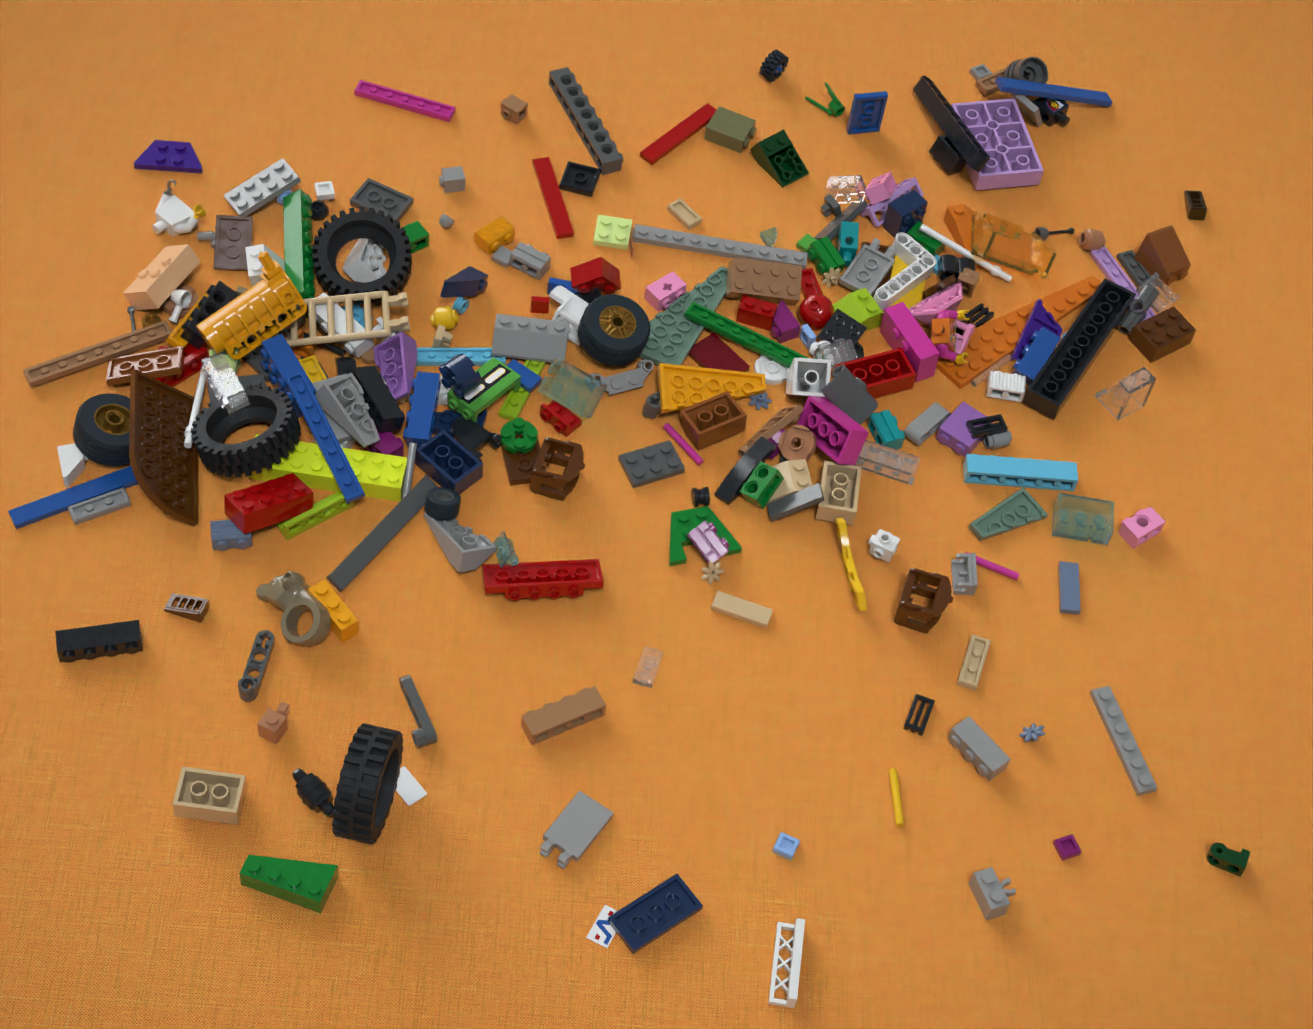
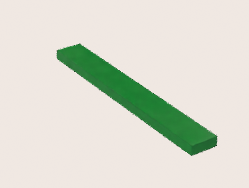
(741, 335)

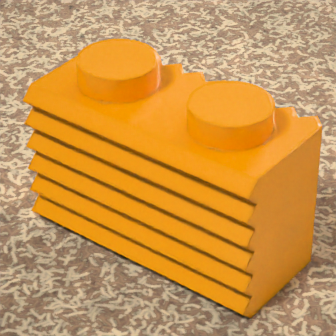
(494, 235)

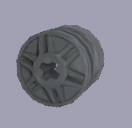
(1027, 69)

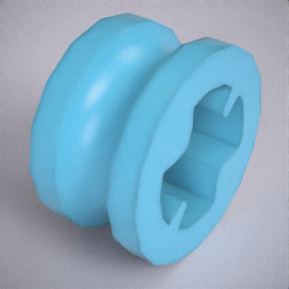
(461, 305)

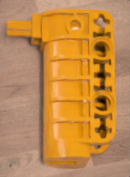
(254, 311)

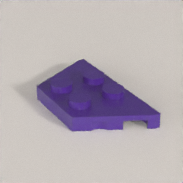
(169, 156)
(1037, 319)

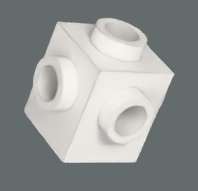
(883, 545)

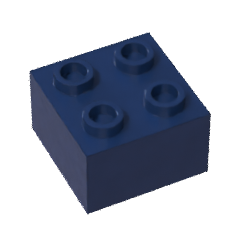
(904, 213)

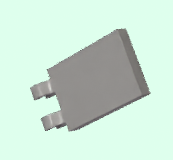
(868, 268)
(575, 829)

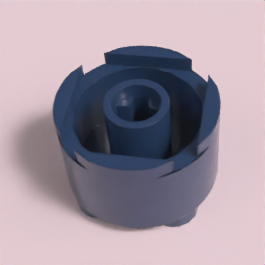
(460, 375)

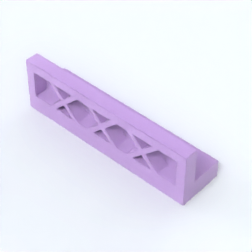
(904, 186)

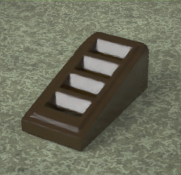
(1195, 208)

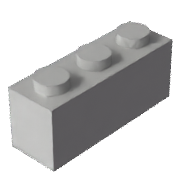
(978, 748)

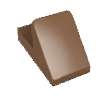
(969, 281)

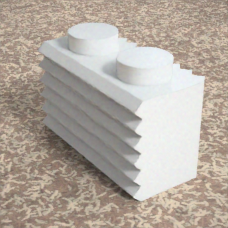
(1006, 386)

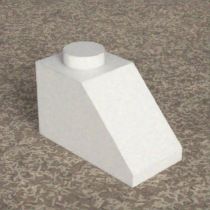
(71, 463)

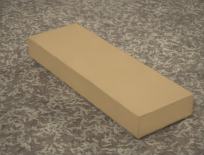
(741, 609)
(973, 662)

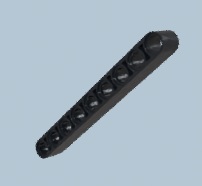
(951, 123)

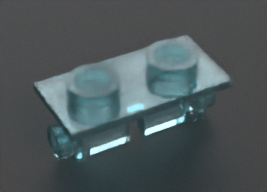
(505, 551)

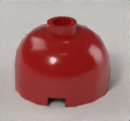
(816, 311)

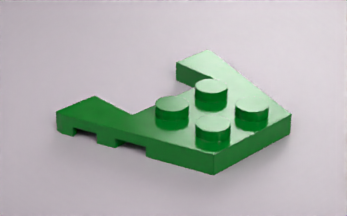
(684, 522)

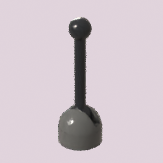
(1044, 233)

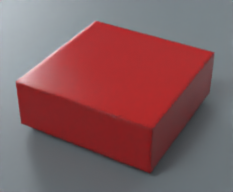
(539, 304)

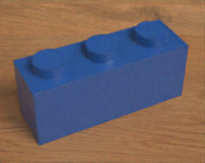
(1036, 354)

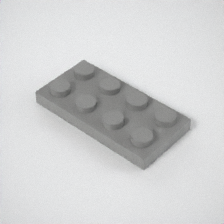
(262, 188)

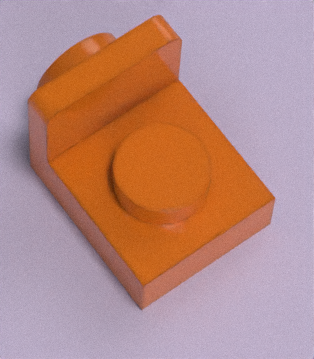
(304, 351)

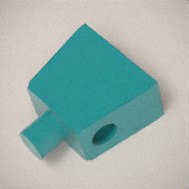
(847, 247)

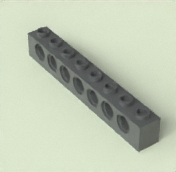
(585, 121)

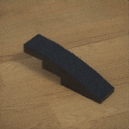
(733, 482)

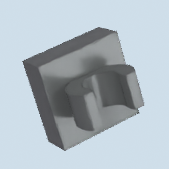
(831, 206)

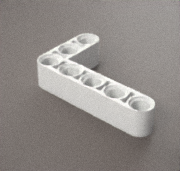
(920, 267)

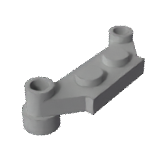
(626, 380)

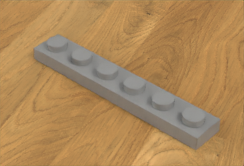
(1123, 741)

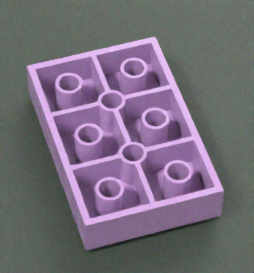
(1007, 142)

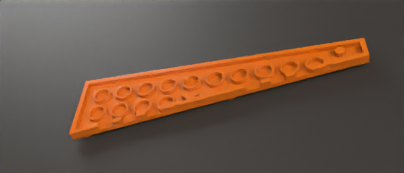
(999, 337)

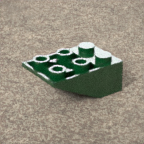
(779, 158)

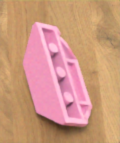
(944, 299)

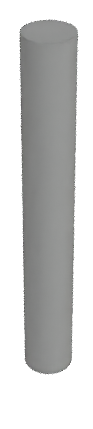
(409, 469)

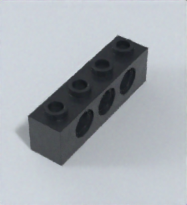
(217, 298)

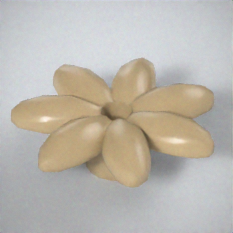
(832, 277)
(712, 572)

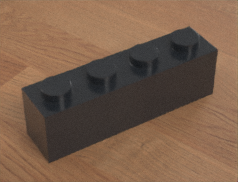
(381, 403)
(98, 641)

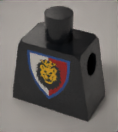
(1052, 111)

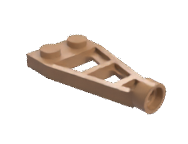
(773, 425)

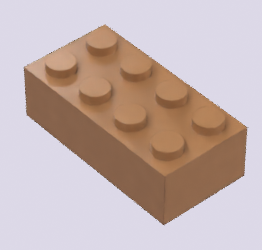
(764, 280)

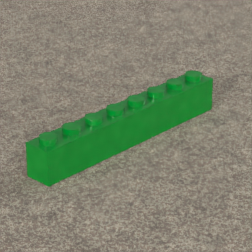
(298, 242)

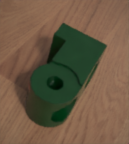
(1228, 859)

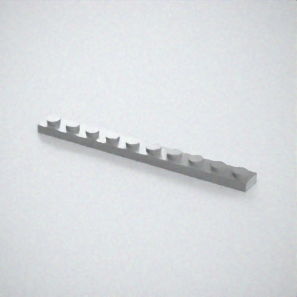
(716, 246)

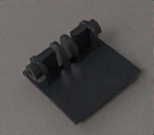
(841, 326)

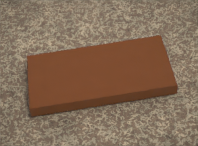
(152, 363)

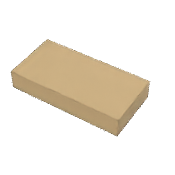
(684, 214)

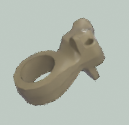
(292, 596)

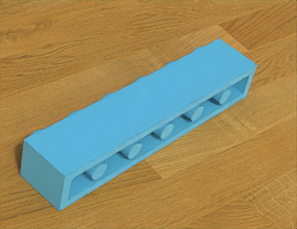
(1020, 472)

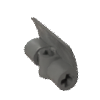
(850, 394)

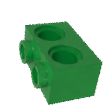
(763, 482)

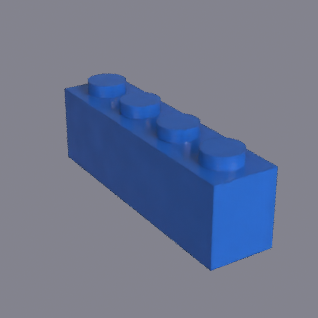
(423, 408)

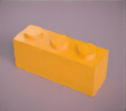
(343, 621)

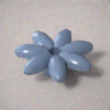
(760, 400)
(1032, 733)

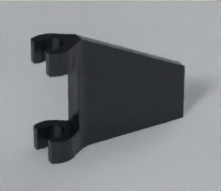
(473, 436)

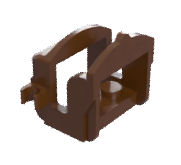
(571, 474)
(940, 596)

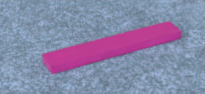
(405, 101)

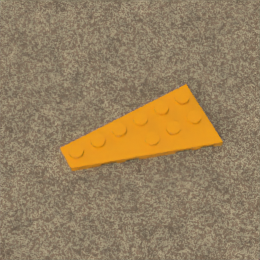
(689, 385)

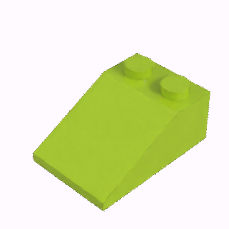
(862, 308)

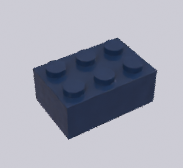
(448, 462)

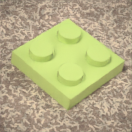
(612, 232)

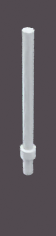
(994, 269)
(195, 409)

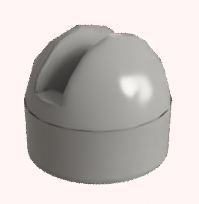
(446, 221)

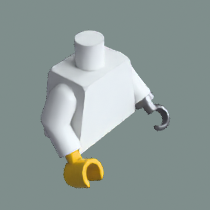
(175, 215)

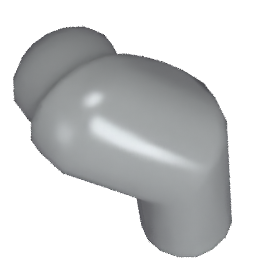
(208, 235)

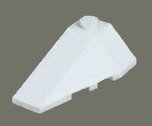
(365, 261)

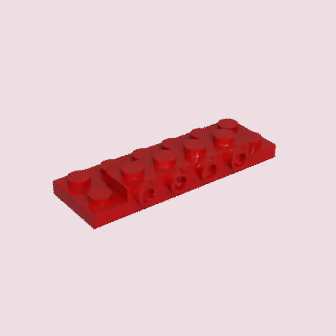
(543, 578)

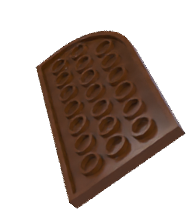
(157, 449)

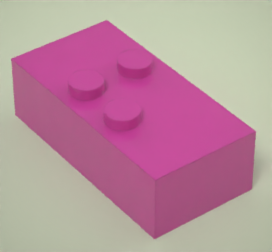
(903, 331)
(834, 430)

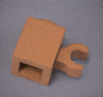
(274, 723)

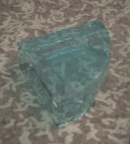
(769, 236)

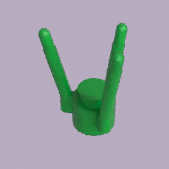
(835, 105)

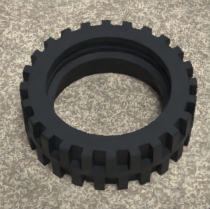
(367, 783)

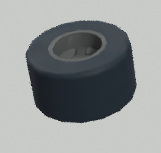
(442, 503)

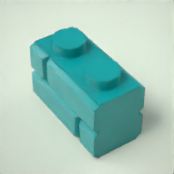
(885, 429)

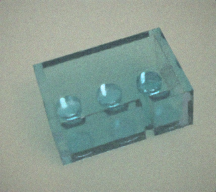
(572, 388)
(1083, 518)

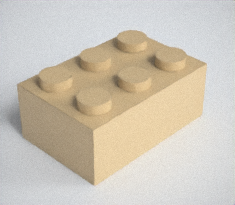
(840, 490)
(210, 795)

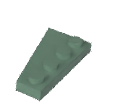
(1008, 515)

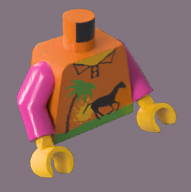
(944, 334)

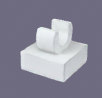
(324, 190)

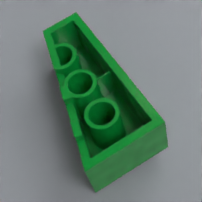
(290, 880)

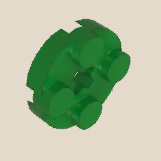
(519, 427)

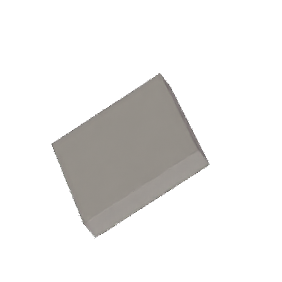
(1028, 109)

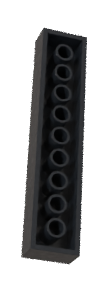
(1078, 349)

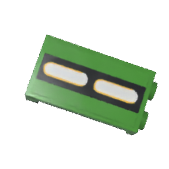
(496, 381)

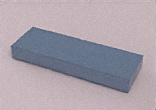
(1069, 587)

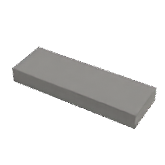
(99, 506)

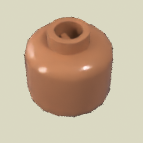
(1091, 239)

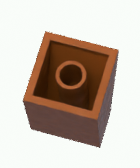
(1163, 254)

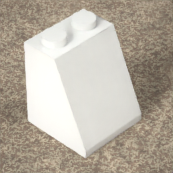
(255, 266)
(808, 376)

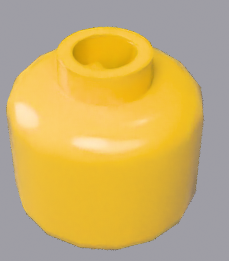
(445, 316)

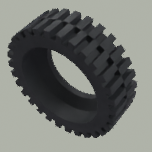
(358, 226)
(252, 455)

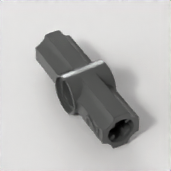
(1143, 303)

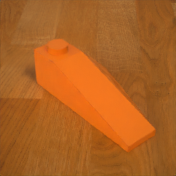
(959, 223)

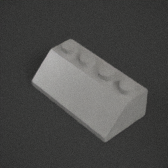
(529, 338)

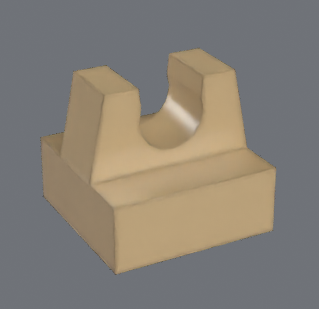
(441, 338)

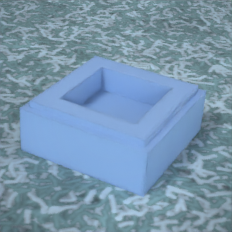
(807, 336)
(786, 846)

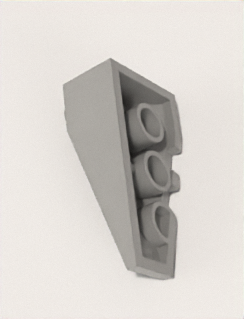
(345, 404)

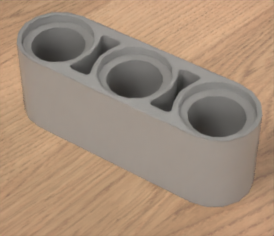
(926, 423)

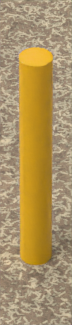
(896, 797)

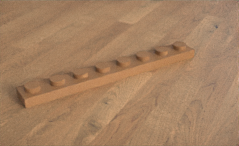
(97, 353)

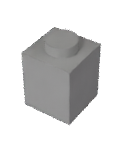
(452, 179)

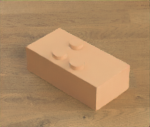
(161, 277)

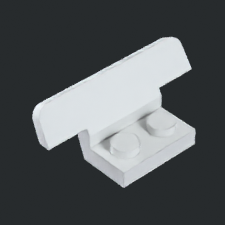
(570, 310)

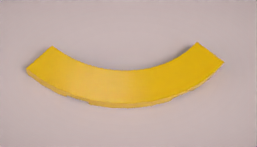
(851, 574)

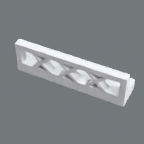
(795, 963)

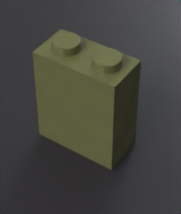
(730, 129)

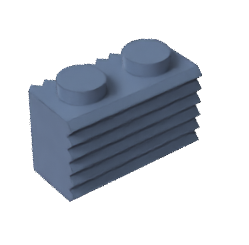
(227, 535)

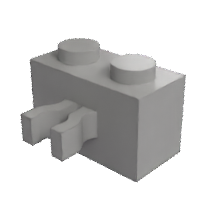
(990, 893)

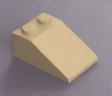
(795, 478)

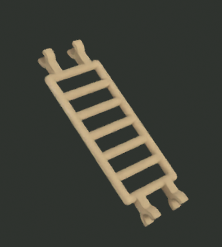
(388, 325)

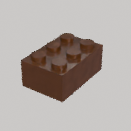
(1162, 334)

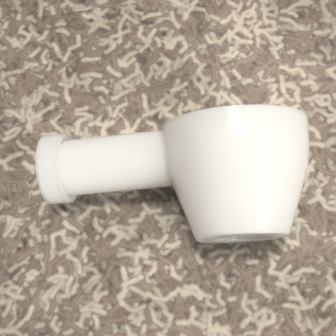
(182, 299)

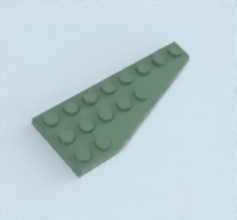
(675, 335)

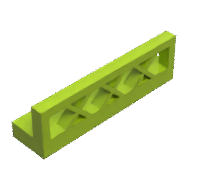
(318, 514)

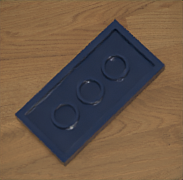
(655, 913)

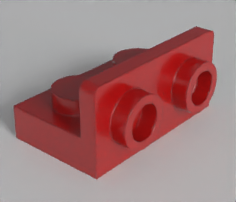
(560, 418)

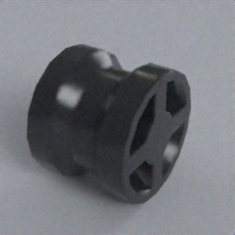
(700, 496)

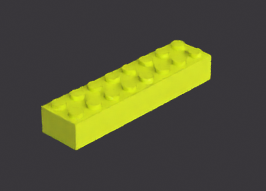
(377, 473)

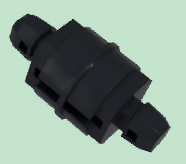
(313, 792)

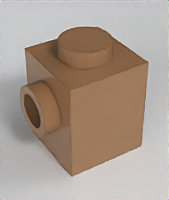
(514, 109)

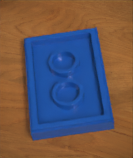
(867, 112)

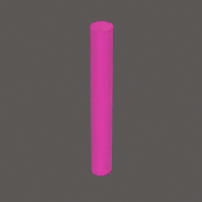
(683, 444)
(995, 567)

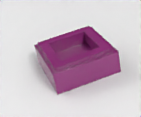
(1067, 847)

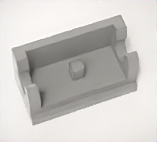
(964, 574)

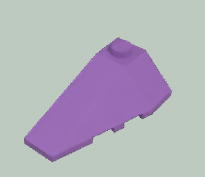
(397, 363)

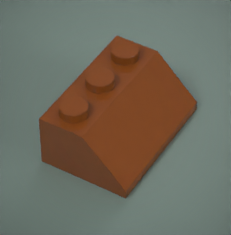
(713, 420)

